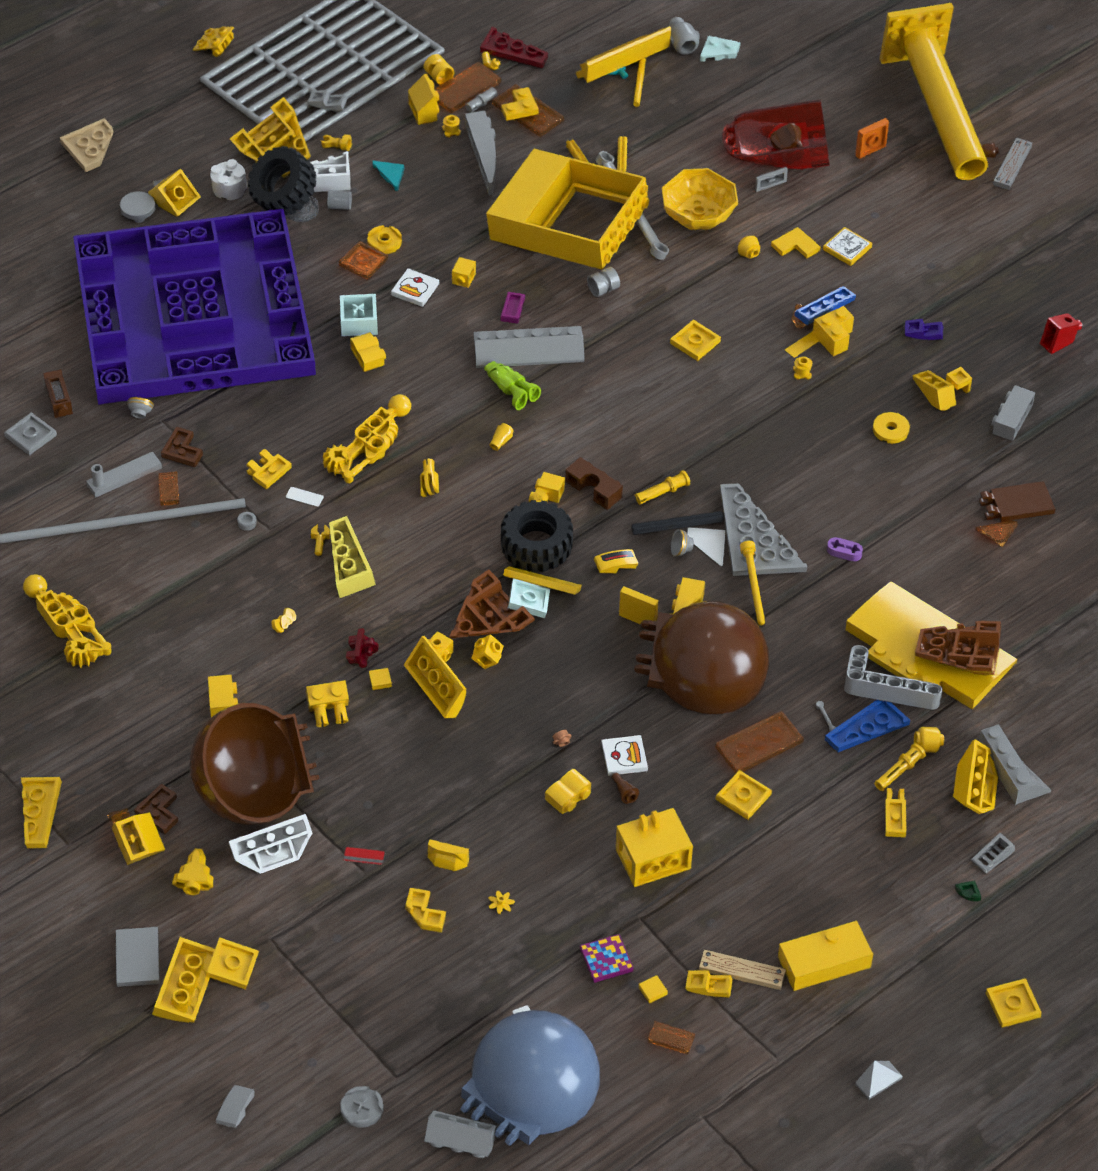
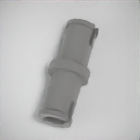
(481, 100)

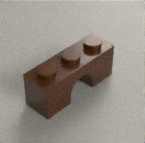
(583, 474)

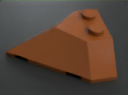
(487, 610)

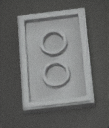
(137, 956)

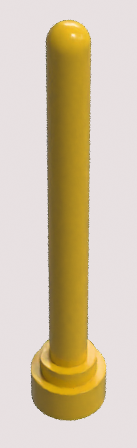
(747, 549)

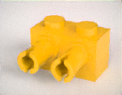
(325, 697)

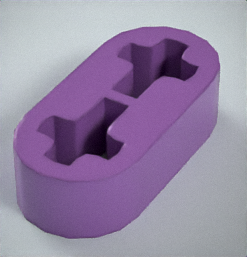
(844, 549)

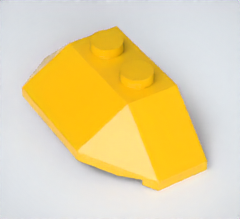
(976, 779)

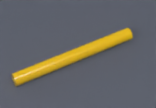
(639, 82)

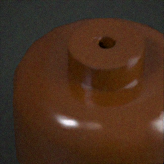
(990, 150)

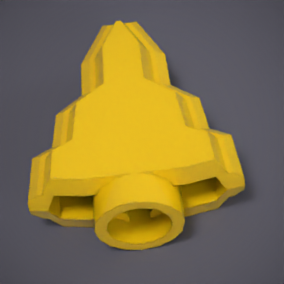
(194, 875)

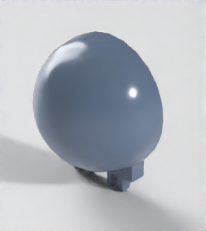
(533, 1075)

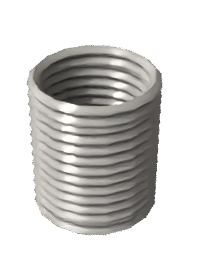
(339, 200)

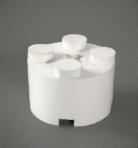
(228, 180)

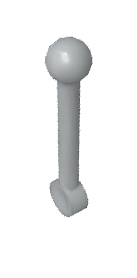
(819, 705)

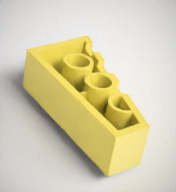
(350, 563)

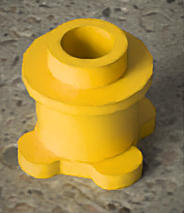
(451, 126)
(802, 368)

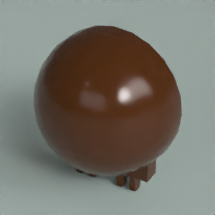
(706, 657)
(251, 764)

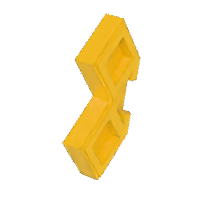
(426, 918)

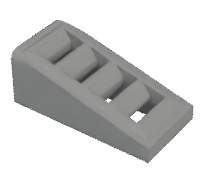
(1000, 839)

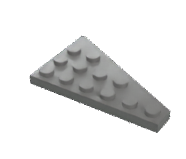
(749, 523)

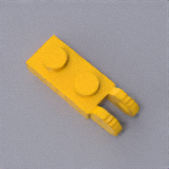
(895, 814)

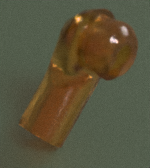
(798, 323)

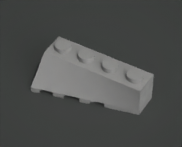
(1016, 777)

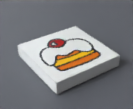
(415, 287)
(624, 755)

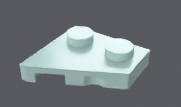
(719, 49)

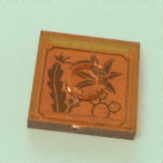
(363, 260)

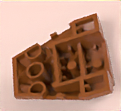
(965, 648)

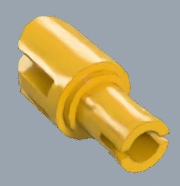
(429, 479)

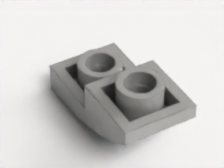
(234, 1106)

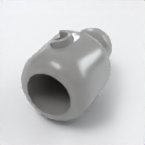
(683, 36)

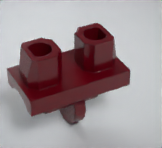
(363, 648)

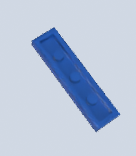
(824, 305)

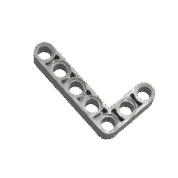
(888, 687)

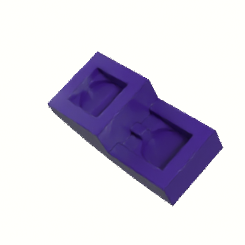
(927, 331)

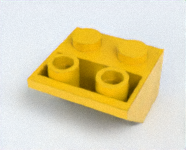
(423, 100)
(138, 837)

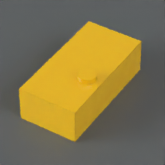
(825, 955)

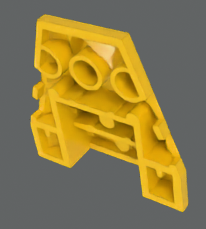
(275, 131)

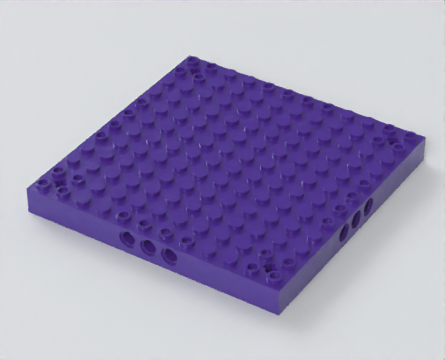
(192, 306)

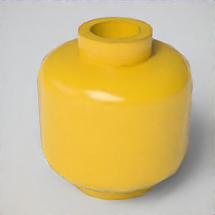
(929, 739)

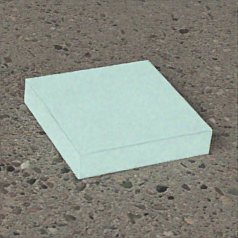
(530, 596)

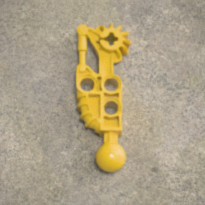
(371, 437)
(66, 620)

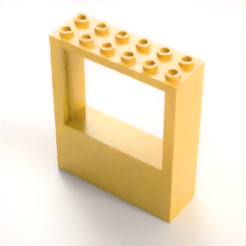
(542, 191)

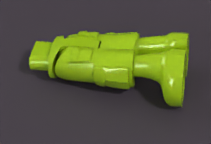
(513, 383)

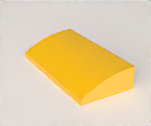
(436, 678)
(184, 982)

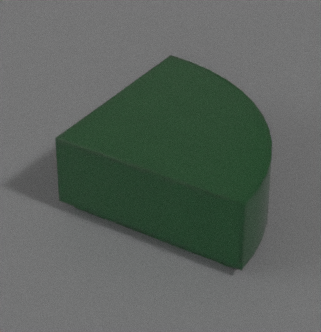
(968, 891)

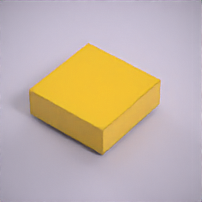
(380, 679)
(653, 989)

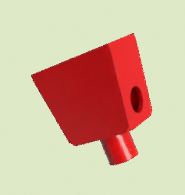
(1059, 332)

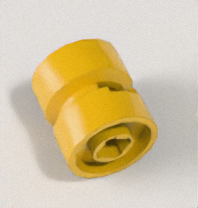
(438, 69)

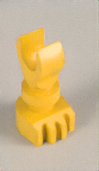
(344, 143)

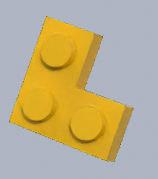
(522, 107)

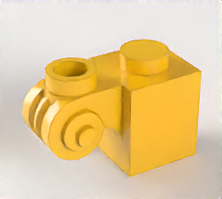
(549, 488)

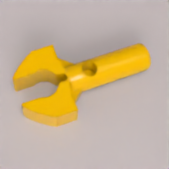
(319, 538)

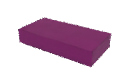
(512, 307)

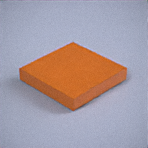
(872, 138)

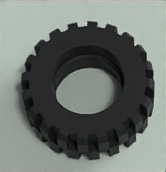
(270, 169)
(542, 518)

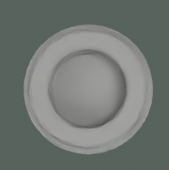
(246, 521)

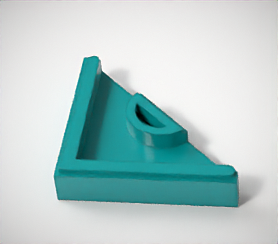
(390, 172)

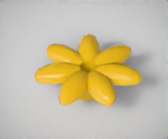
(501, 902)

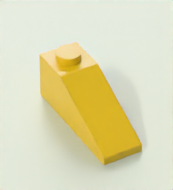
(936, 389)

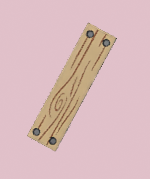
(742, 969)

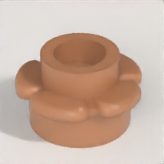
(561, 738)

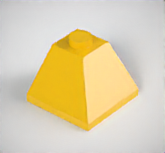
(175, 193)

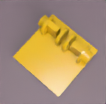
(216, 40)

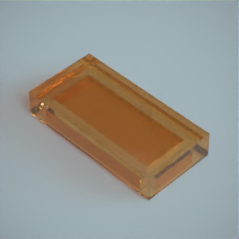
(168, 488)
(671, 1037)

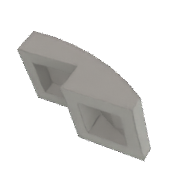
(323, 100)

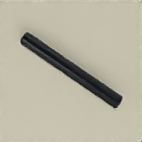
(678, 522)

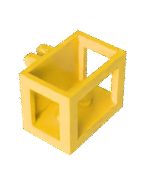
(654, 847)

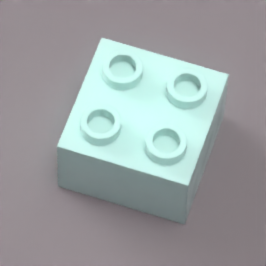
(358, 314)

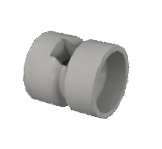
(604, 281)

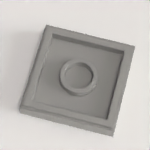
(30, 433)

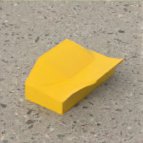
(447, 855)

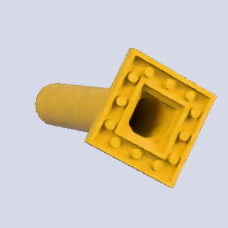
(922, 39)

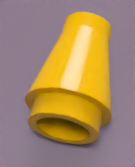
(501, 436)

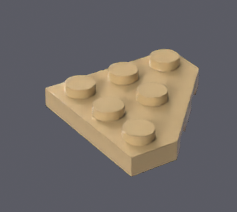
(89, 144)

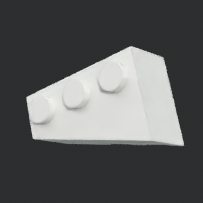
(332, 174)

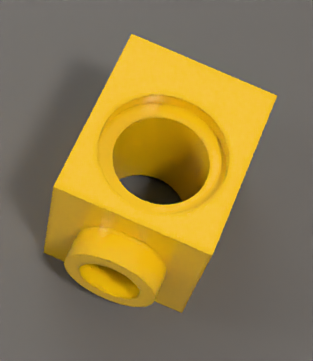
(463, 272)

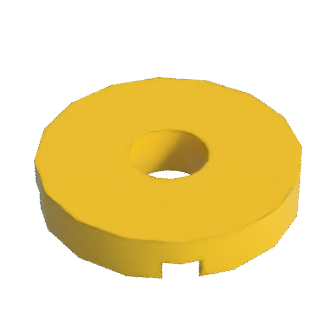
(389, 246)
(894, 420)

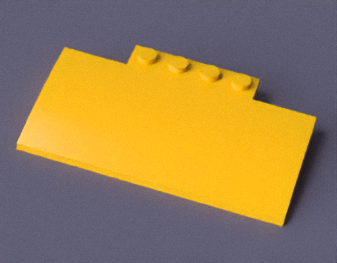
(892, 628)

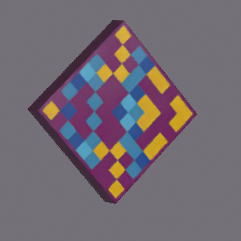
(606, 958)

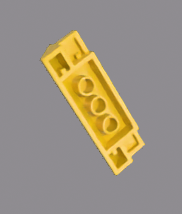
(625, 54)

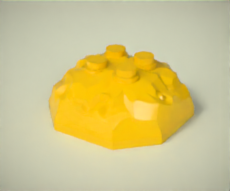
(699, 198)

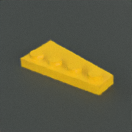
(40, 802)

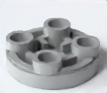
(137, 206)

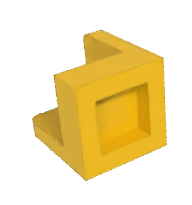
(960, 379)

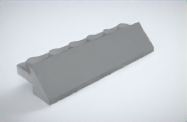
(529, 346)

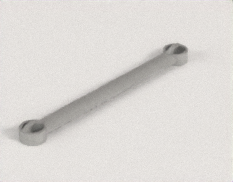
(657, 248)

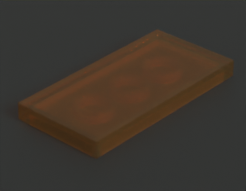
(465, 86)
(539, 123)
(759, 742)

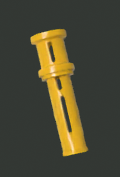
(670, 484)
(906, 762)

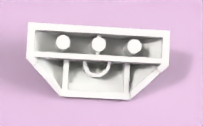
(272, 845)

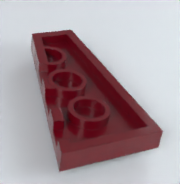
(503, 46)

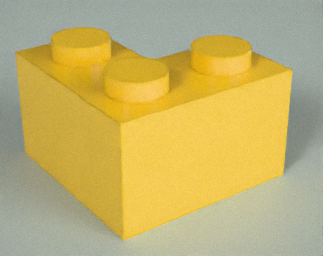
(834, 330)

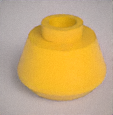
(749, 247)

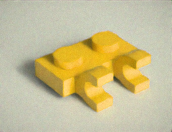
(273, 468)

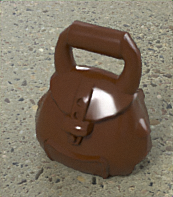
(787, 137)

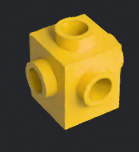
(442, 645)
(487, 651)

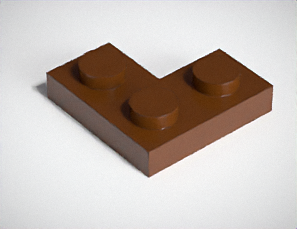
(178, 448)
(156, 805)

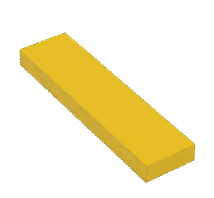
(542, 580)

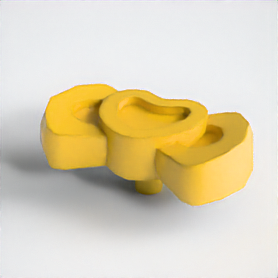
(283, 620)

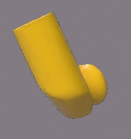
(491, 64)

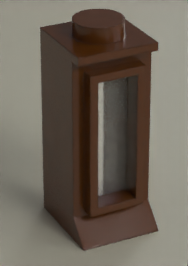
(57, 393)

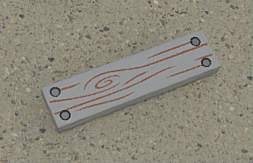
(1012, 163)

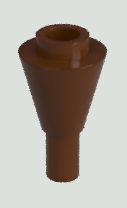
(626, 790)

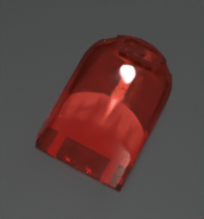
(750, 134)

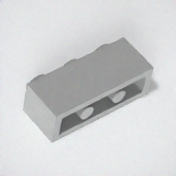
(1013, 412)
(460, 1134)

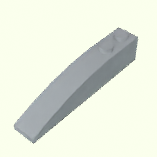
(483, 145)

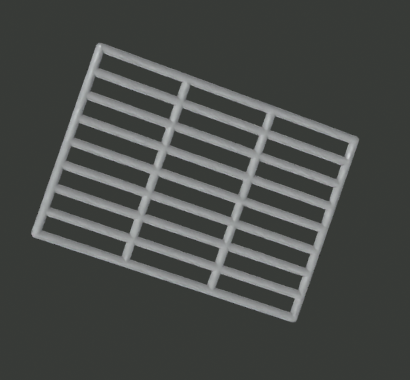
(333, 41)

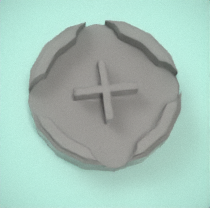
(361, 1107)

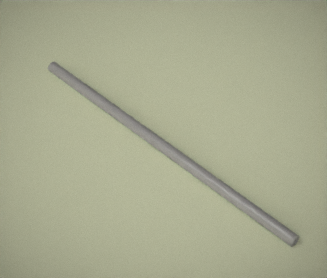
(122, 520)

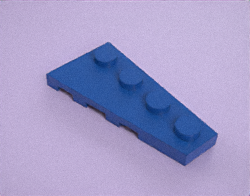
(867, 724)

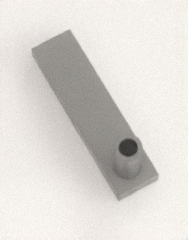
(124, 474)

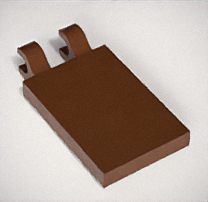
(1017, 502)

